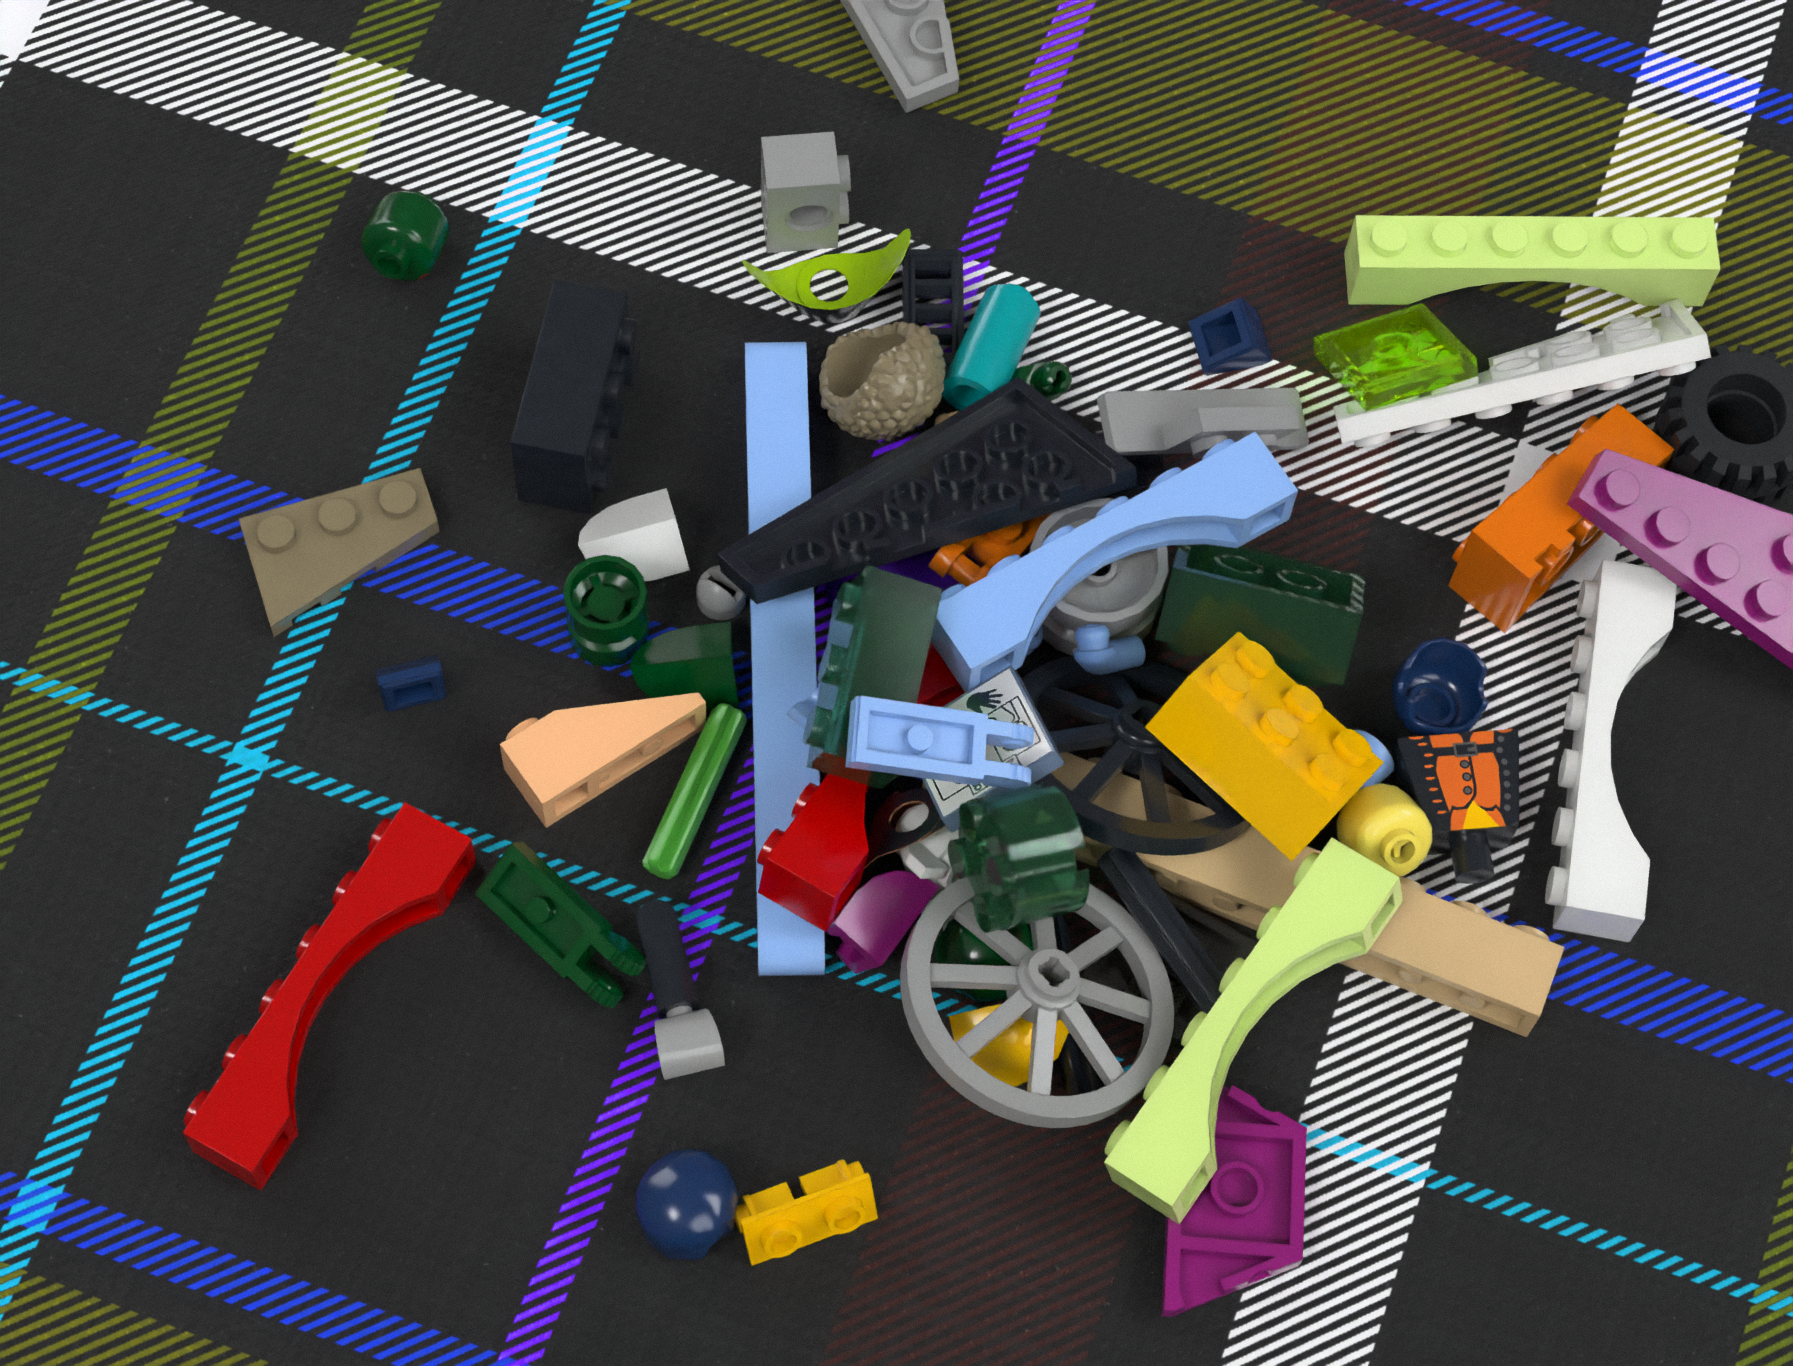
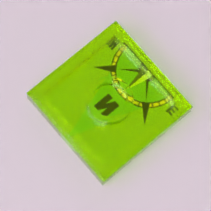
(1395, 356)

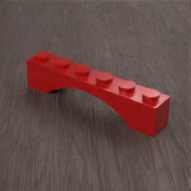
(825, 848)
(404, 881)

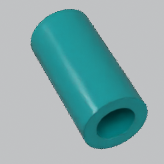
(991, 344)

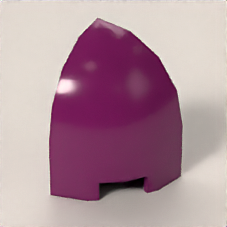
(879, 918)

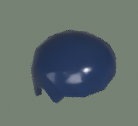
(1440, 688)
(686, 1203)

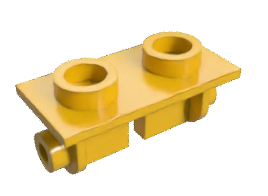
(834, 1203)

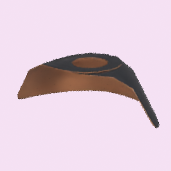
(880, 829)

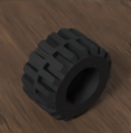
(1739, 387)

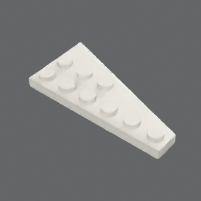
(1542, 372)

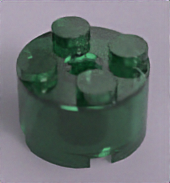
(1020, 856)

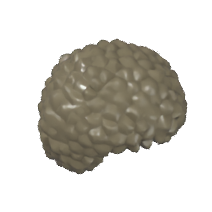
(882, 380)

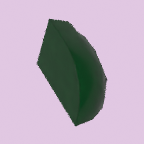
(689, 662)

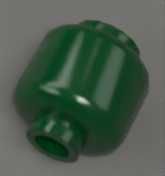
(405, 235)

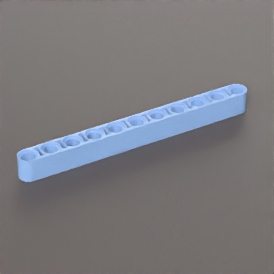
(780, 636)

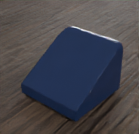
(1230, 338)
(411, 683)

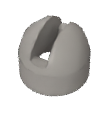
(715, 600)

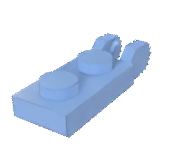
(933, 743)

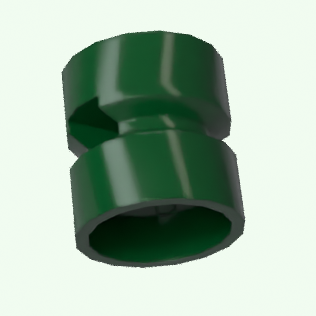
(606, 610)

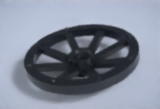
(1131, 749)

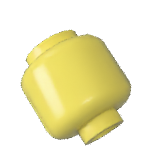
(1386, 828)

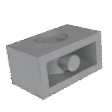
(803, 191)

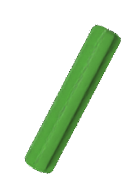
(694, 791)

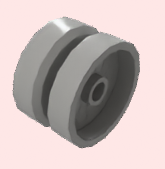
(1118, 595)

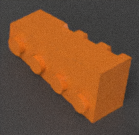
(1534, 532)

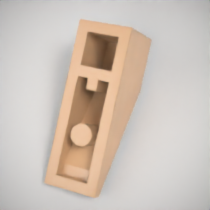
(591, 748)

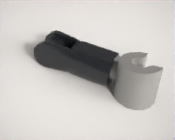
(684, 1034)

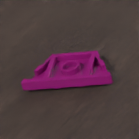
(1248, 1214)

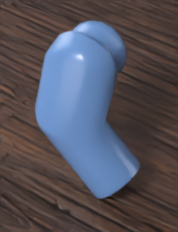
(1104, 656)

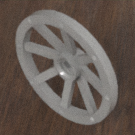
(1040, 1004)

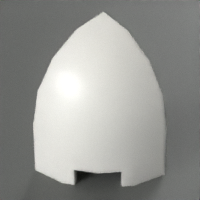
(640, 532)

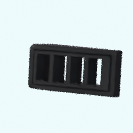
(935, 276)

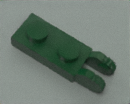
(558, 923)

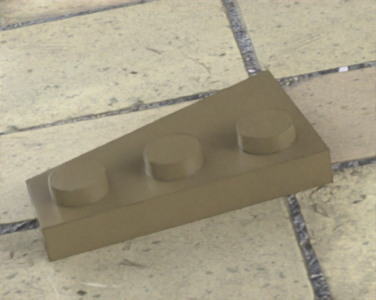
(325, 542)

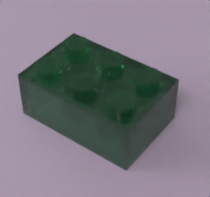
(1288, 605)

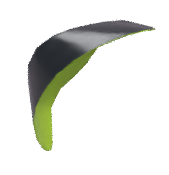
(863, 271)

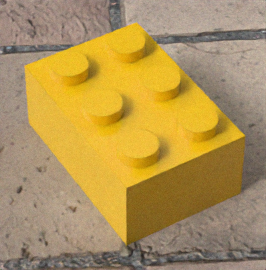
(1264, 744)

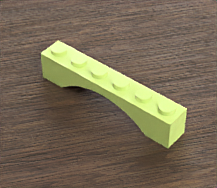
(1636, 257)
(1329, 918)

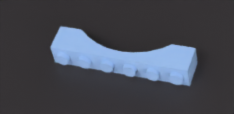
(1218, 502)

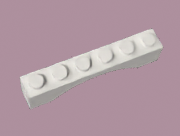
(1601, 864)

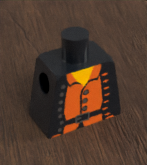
(1466, 791)

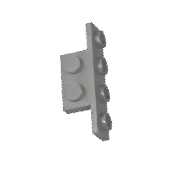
(1200, 419)

